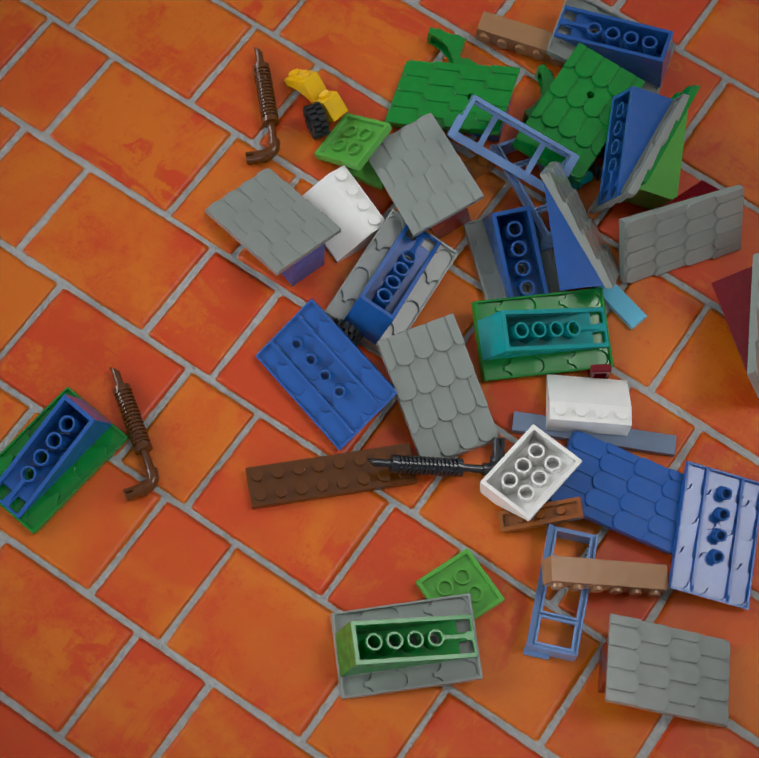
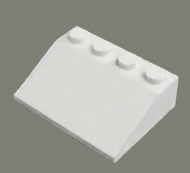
(348, 207)
(588, 405)
(529, 474)

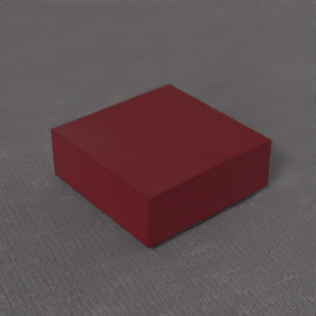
(600, 371)

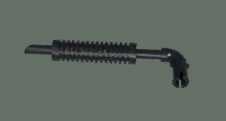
(440, 466)

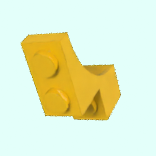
(313, 88)

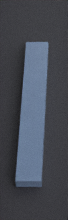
(635, 441)

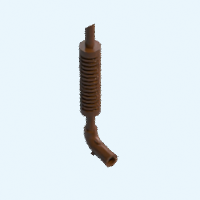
(267, 110)
(137, 434)

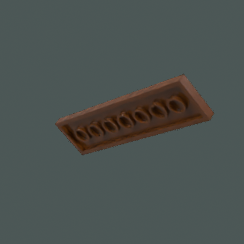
(324, 477)

